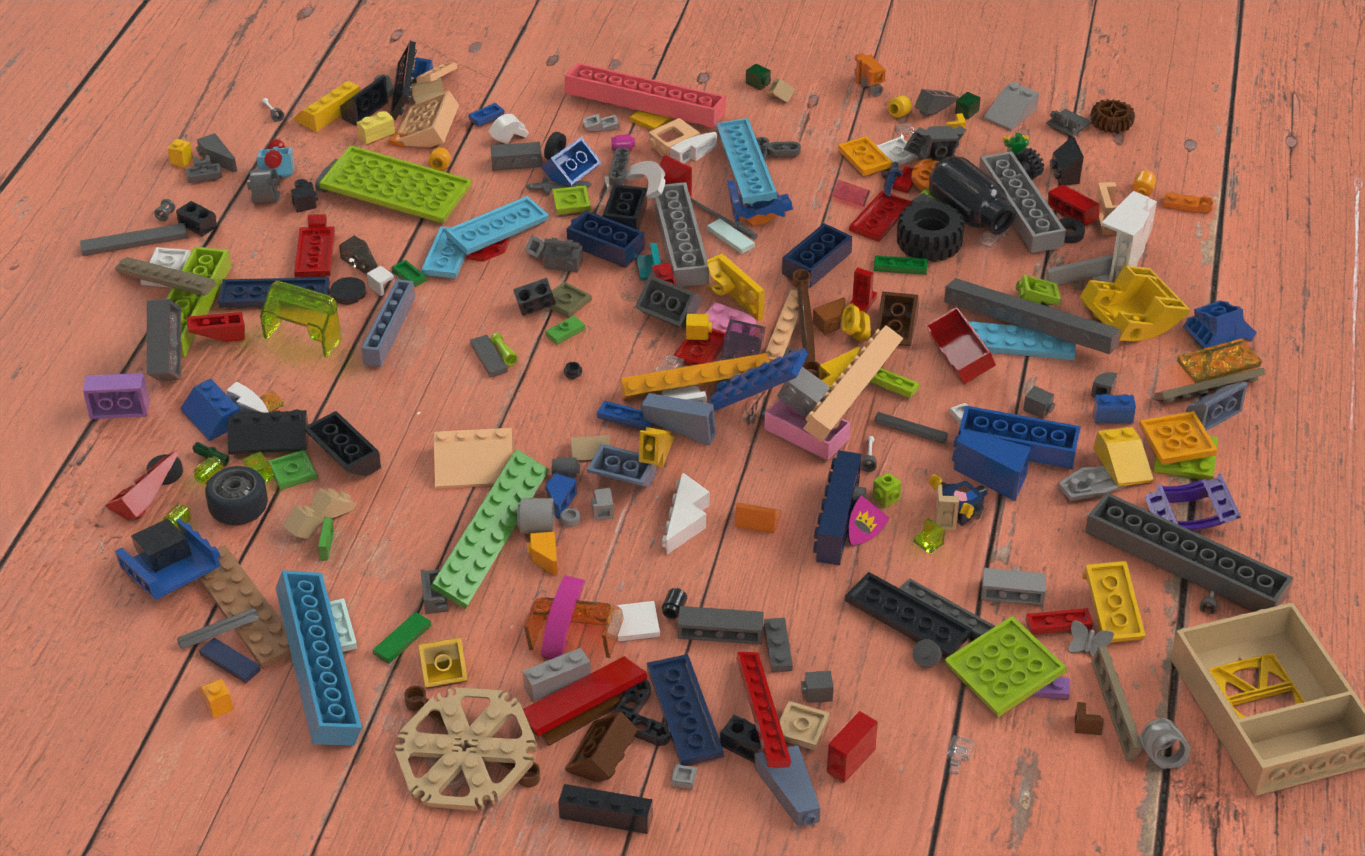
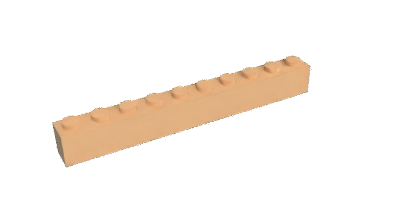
(851, 384)

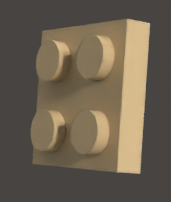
(803, 725)

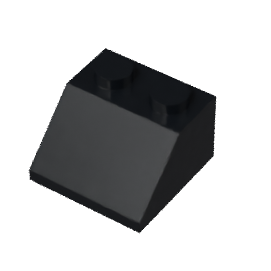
(1067, 163)

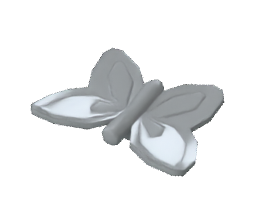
(1087, 642)

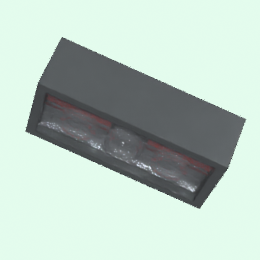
(163, 340)

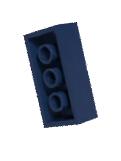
(606, 238)
(818, 253)

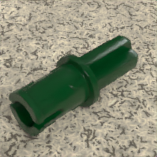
(209, 452)

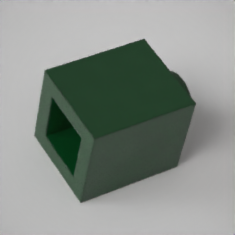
(758, 76)
(968, 105)

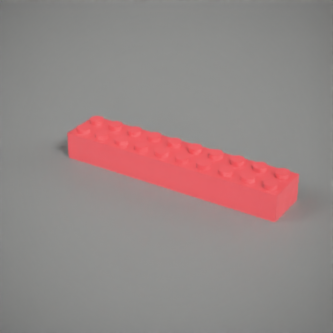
(645, 94)

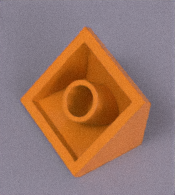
(757, 517)

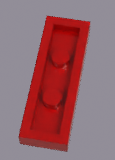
(1057, 620)

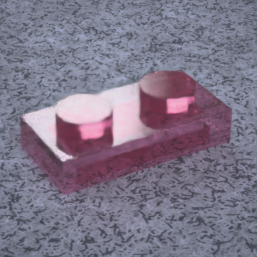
(851, 193)

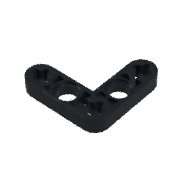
(633, 715)

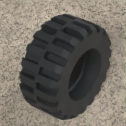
(930, 230)

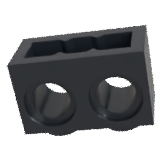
(196, 218)
(534, 296)
(741, 738)

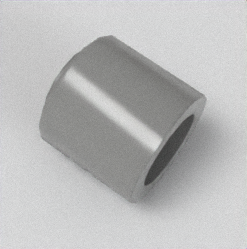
(536, 515)

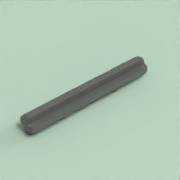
(911, 427)
(218, 628)

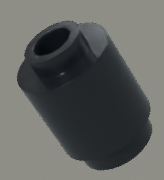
(674, 599)

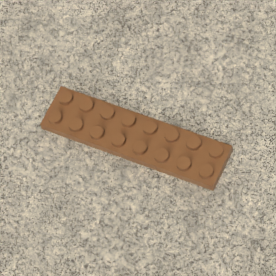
(236, 593)

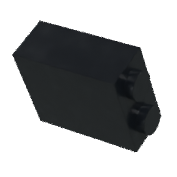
(161, 545)

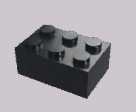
(626, 205)

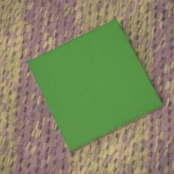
(292, 470)

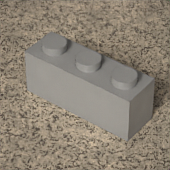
(1013, 586)
(555, 674)

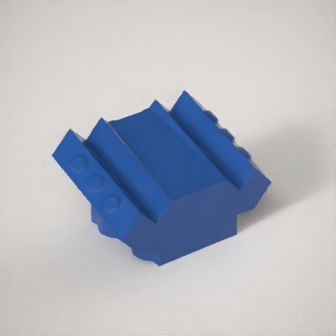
(1218, 324)

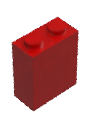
(852, 746)

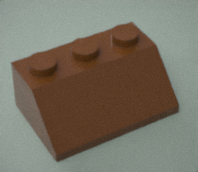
(602, 748)

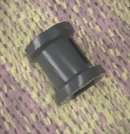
(163, 208)

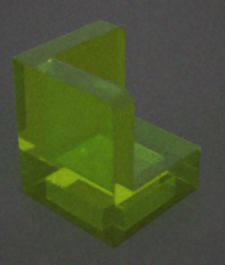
(931, 537)

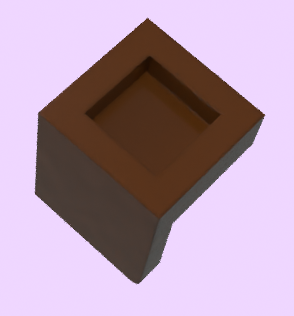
(1087, 723)

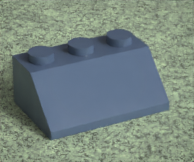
(1220, 405)
(622, 465)

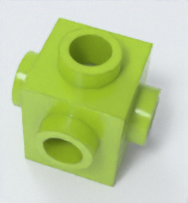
(887, 490)

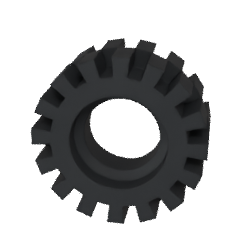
(1030, 157)

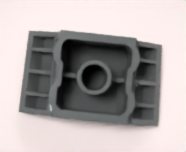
(935, 142)

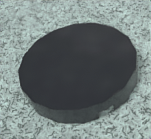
(348, 290)

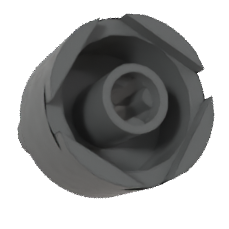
(264, 185)

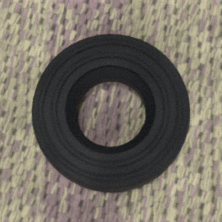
(554, 145)
(1078, 226)
(174, 474)

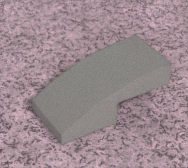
(594, 123)

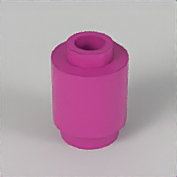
(623, 141)

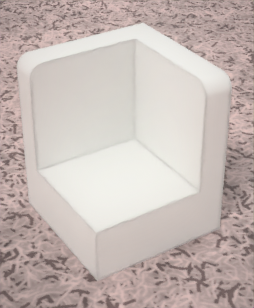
(377, 278)

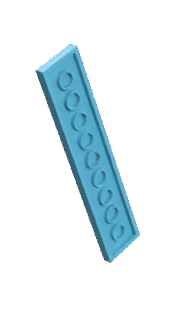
(746, 161)

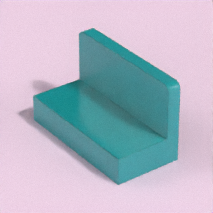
(646, 262)

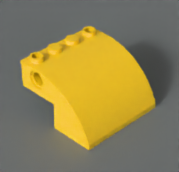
(1135, 304)

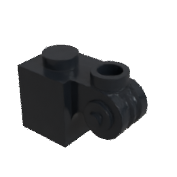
(303, 196)

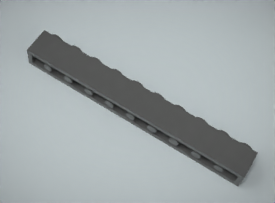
(1032, 316)

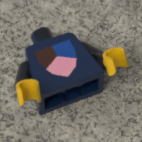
(970, 498)

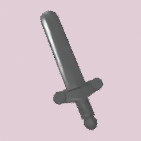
(546, 186)

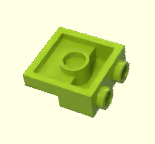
(1038, 290)

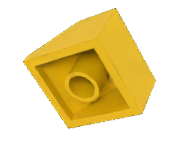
(442, 662)

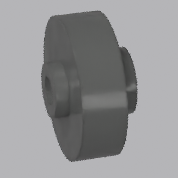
(926, 653)

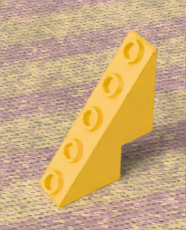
(832, 369)
(654, 446)

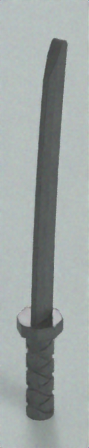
(737, 225)

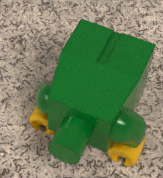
(1017, 143)

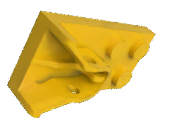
(736, 284)
(1114, 600)

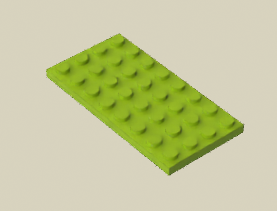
(396, 184)

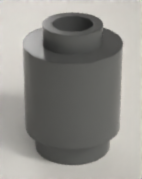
(565, 466)

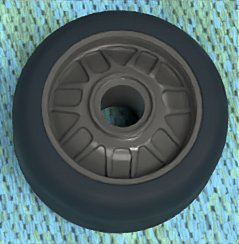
(236, 495)

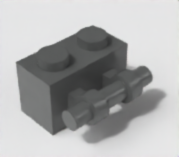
(562, 255)

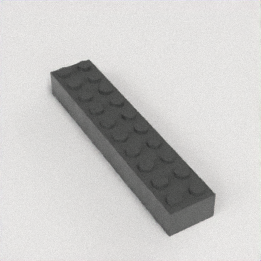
(1188, 554)

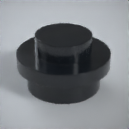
(572, 370)

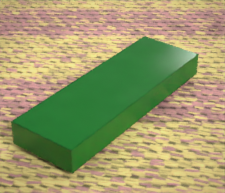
(900, 265)
(402, 637)

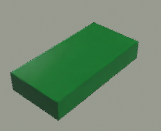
(407, 271)

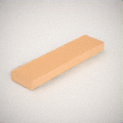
(436, 72)

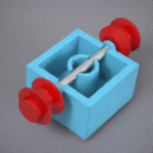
(277, 158)

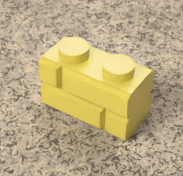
(375, 127)

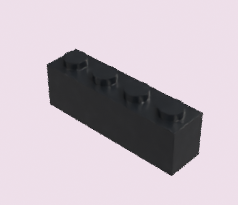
(605, 808)

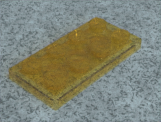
(1219, 360)

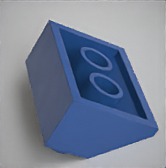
(571, 163)
(209, 409)

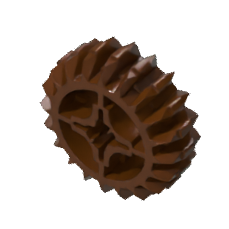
(1112, 116)

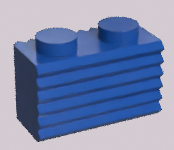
(1114, 408)

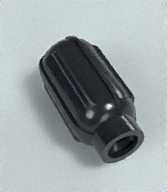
(972, 193)

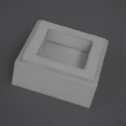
(684, 776)

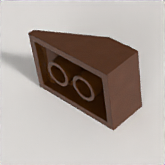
(899, 313)

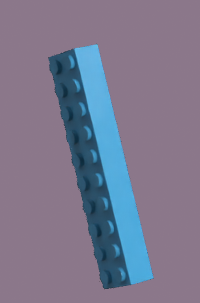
(318, 659)

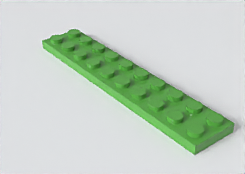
(488, 529)

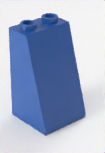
(992, 462)

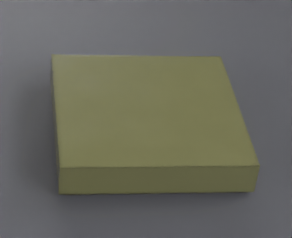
(569, 299)

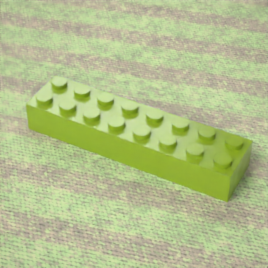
(206, 263)

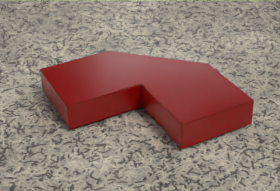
(490, 251)

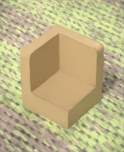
(781, 90)

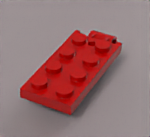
(315, 248)

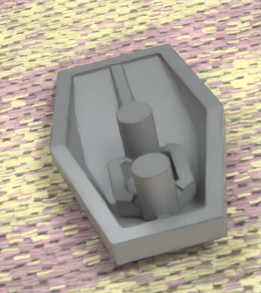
(1088, 484)

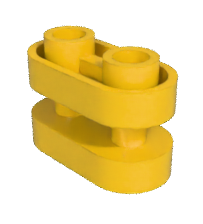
(856, 323)

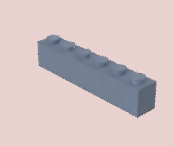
(388, 323)

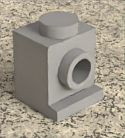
(603, 504)

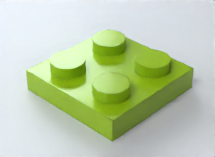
(571, 200)

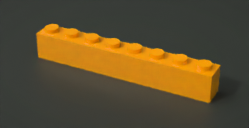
(688, 376)

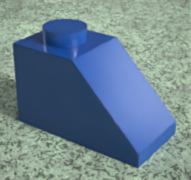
(563, 491)

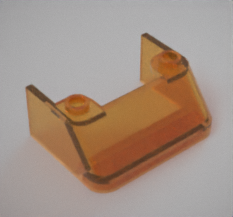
(584, 612)

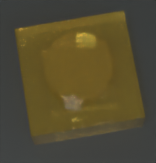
(272, 401)

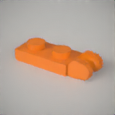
(1188, 203)

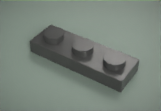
(778, 645)

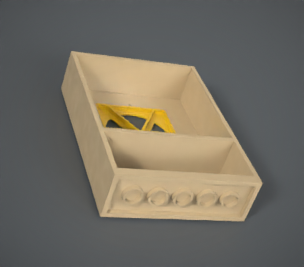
(1285, 745)

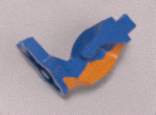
(760, 211)

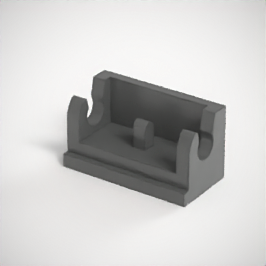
(433, 601)

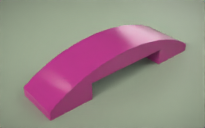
(560, 616)

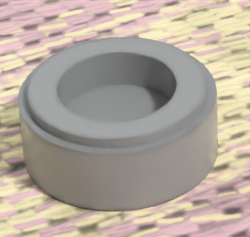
(570, 517)

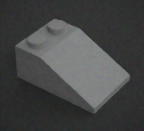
(1012, 106)

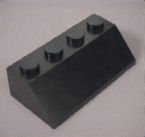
(267, 432)
(345, 444)

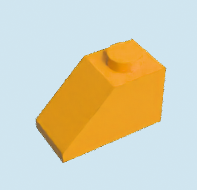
(543, 551)
(216, 697)

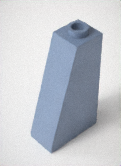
(681, 416)
(791, 787)

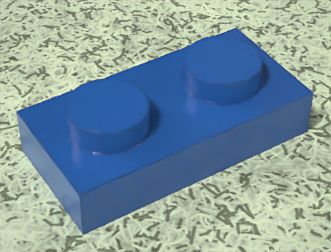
(486, 114)

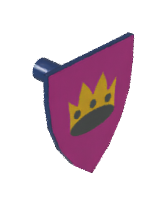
(865, 521)

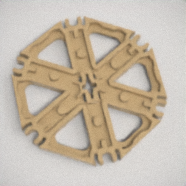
(481, 749)

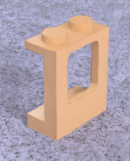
(681, 129)
(1106, 197)

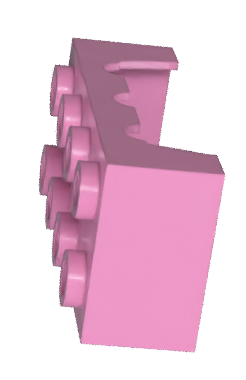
(788, 424)

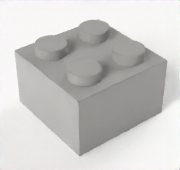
(803, 392)

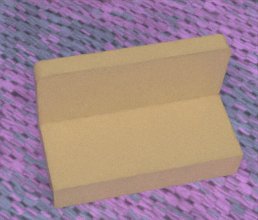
(423, 91)
(586, 447)
(946, 510)

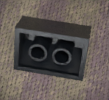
(365, 102)

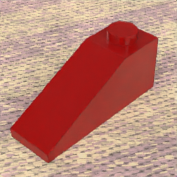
(222, 327)

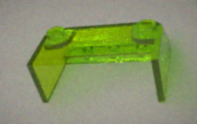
(304, 308)

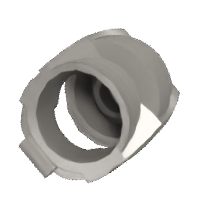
(1160, 735)

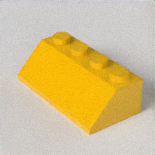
(327, 107)

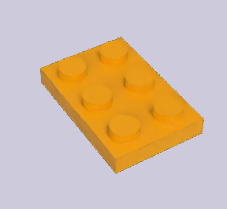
(864, 156)

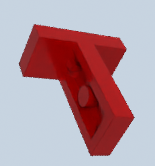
(862, 290)

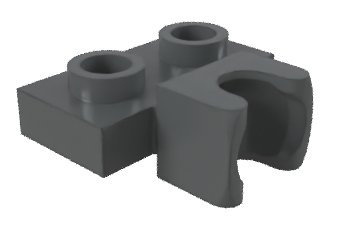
(203, 170)

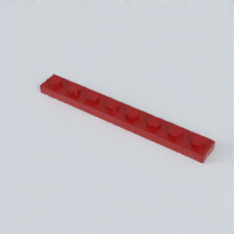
(763, 710)

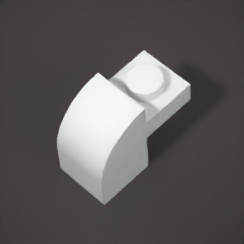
(505, 127)

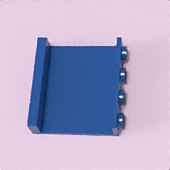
(159, 583)

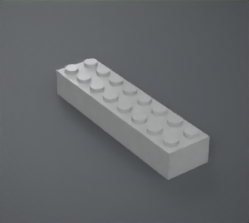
(1034, 217)
(681, 235)

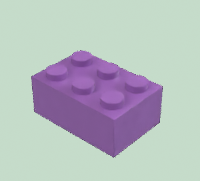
(116, 395)

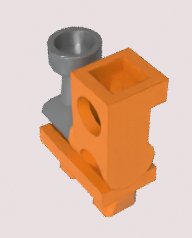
(868, 73)

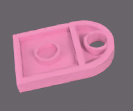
(721, 314)

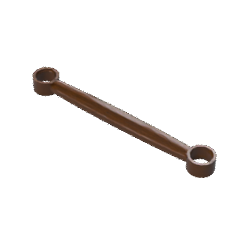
(805, 319)
(418, 704)

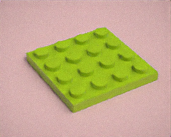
(1005, 666)

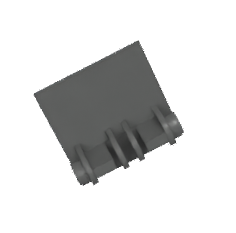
(1068, 122)

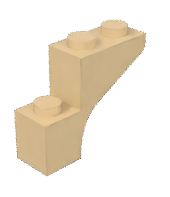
(324, 504)

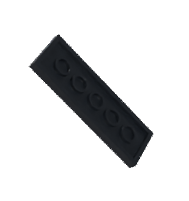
(403, 80)
(907, 614)

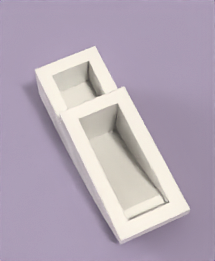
(694, 147)
(245, 399)

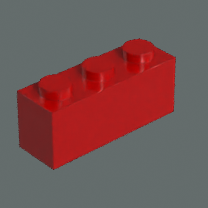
(1073, 204)

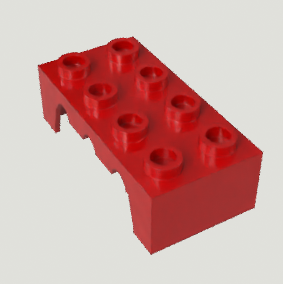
(960, 345)

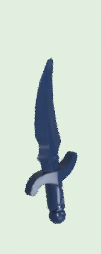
(890, 177)

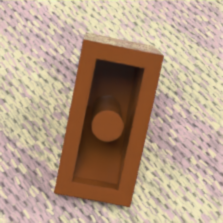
(828, 316)

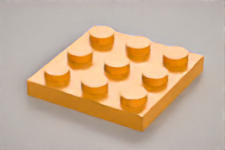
(1178, 437)

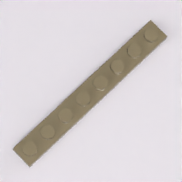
(165, 276)

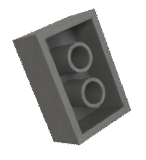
(667, 302)

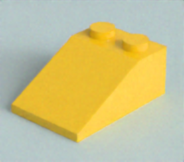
(1123, 456)

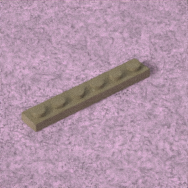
(1202, 387)
(1117, 704)

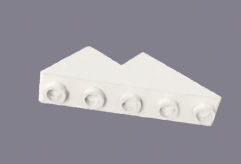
(687, 514)

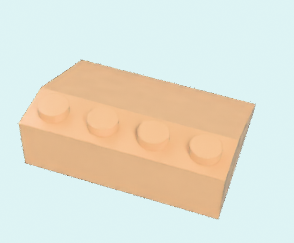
(428, 121)
(471, 457)

